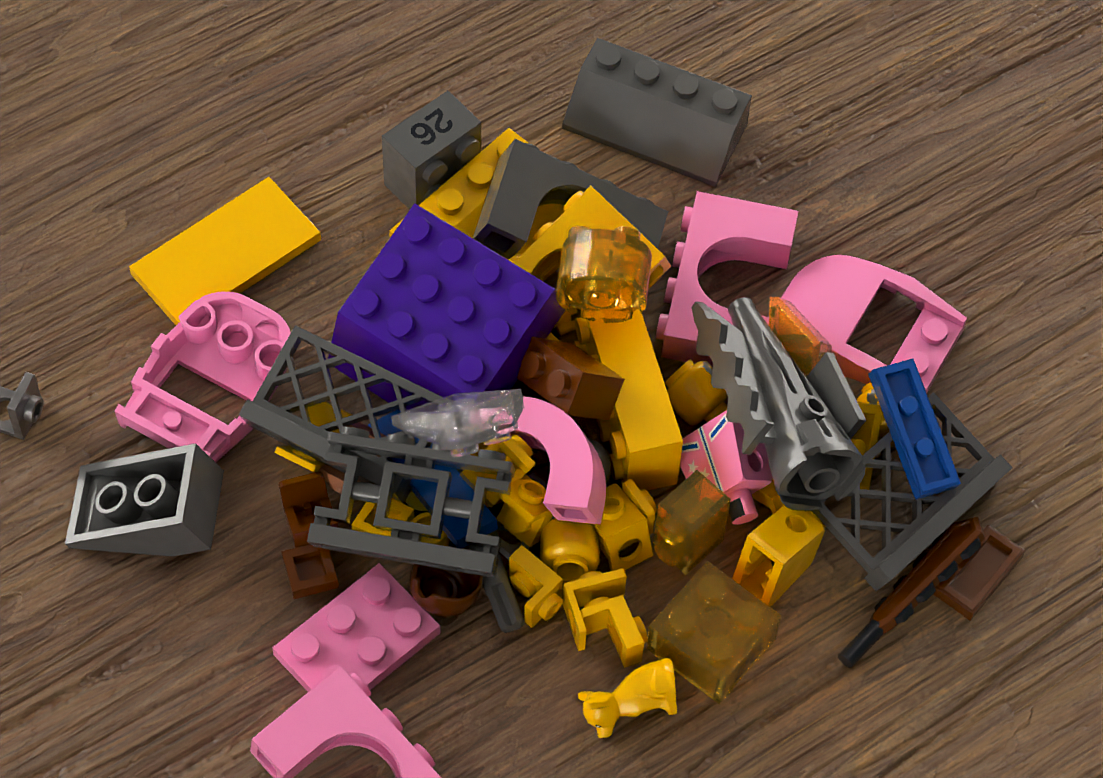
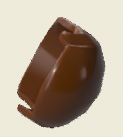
(444, 591)

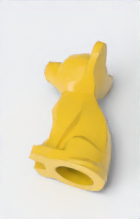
(642, 690)

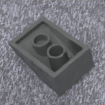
(147, 503)

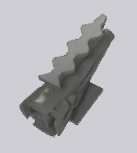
(797, 417)

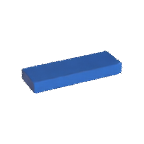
(914, 429)

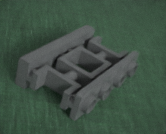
(406, 536)

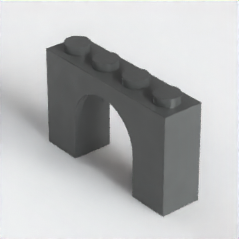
(533, 178)

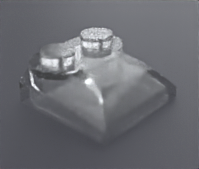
(464, 420)

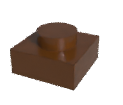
(309, 570)

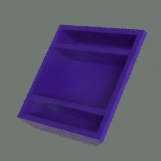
(443, 312)

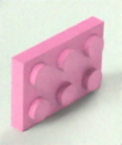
(363, 630)

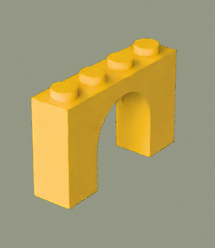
(586, 210)

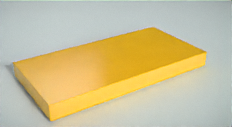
(226, 249)

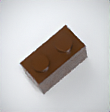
(570, 378)

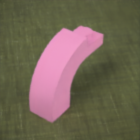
(576, 472)

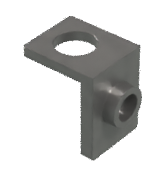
(23, 408)

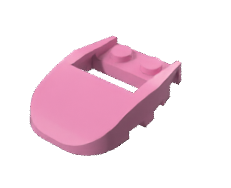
(839, 290)
(221, 340)

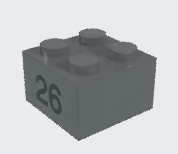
(429, 148)

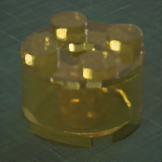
(604, 273)

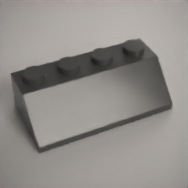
(657, 112)

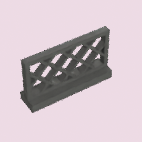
(312, 439)
(925, 525)

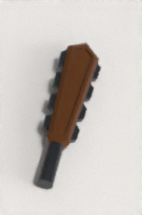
(930, 568)

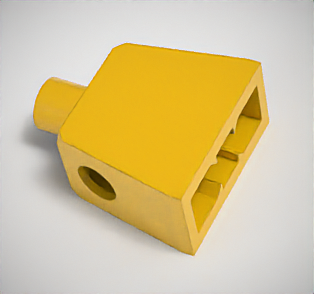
(788, 540)

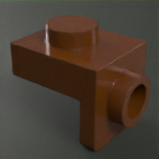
(299, 501)

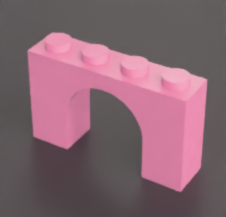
(718, 232)
(334, 716)

